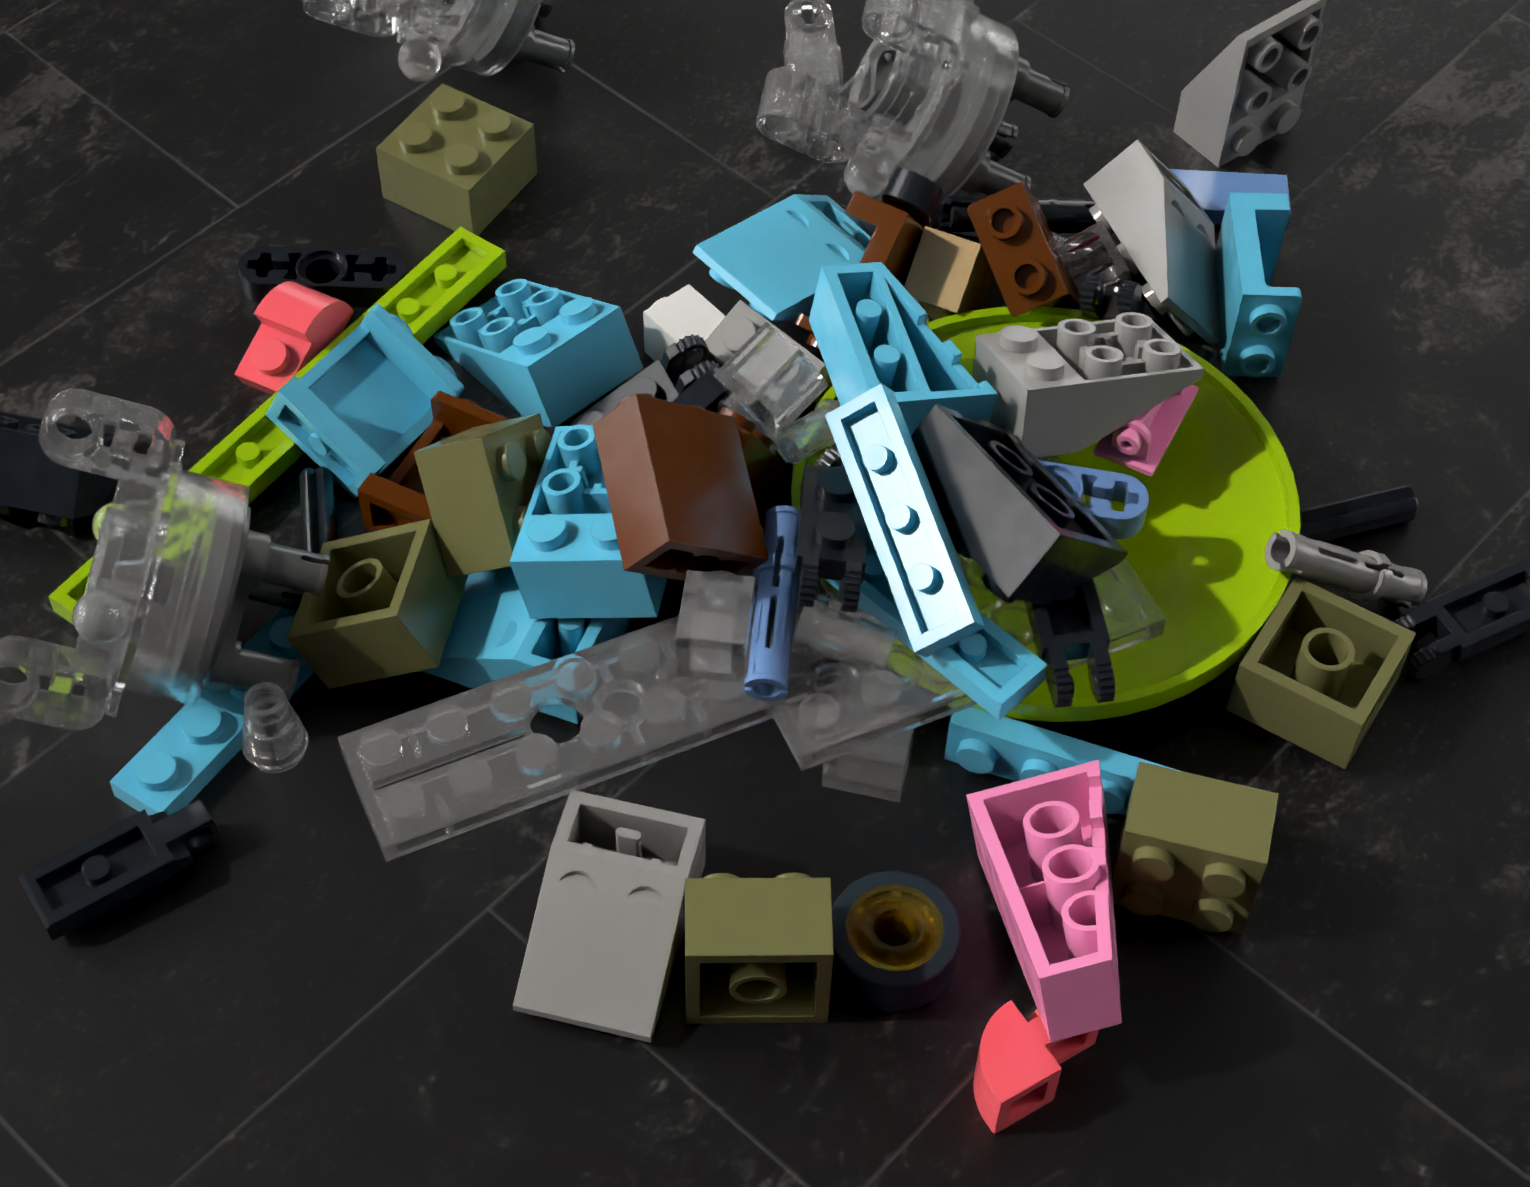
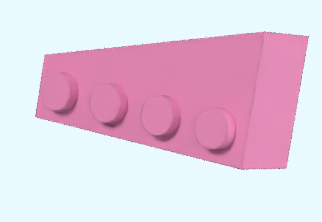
(1052, 882)

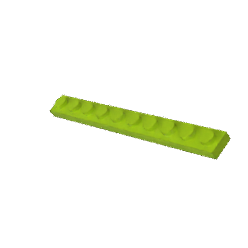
(260, 451)

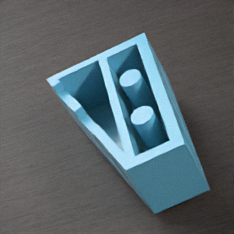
(878, 335)

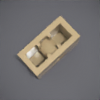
(948, 274)

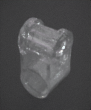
(812, 41)

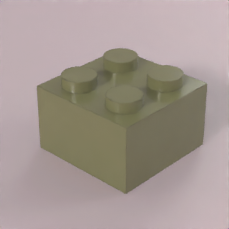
(457, 160)
(482, 489)
(380, 607)
(1320, 671)
(1193, 848)
(758, 949)

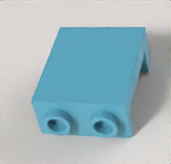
(1252, 316)
(364, 400)

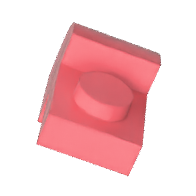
(292, 332)
(1019, 1066)

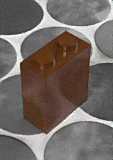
(678, 489)

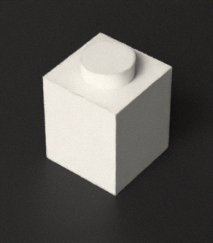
(676, 317)

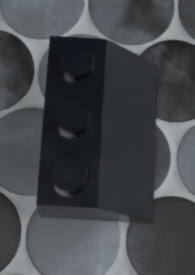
(37, 483)
(1010, 510)

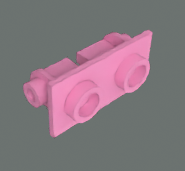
(1146, 438)

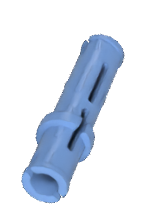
(766, 665)

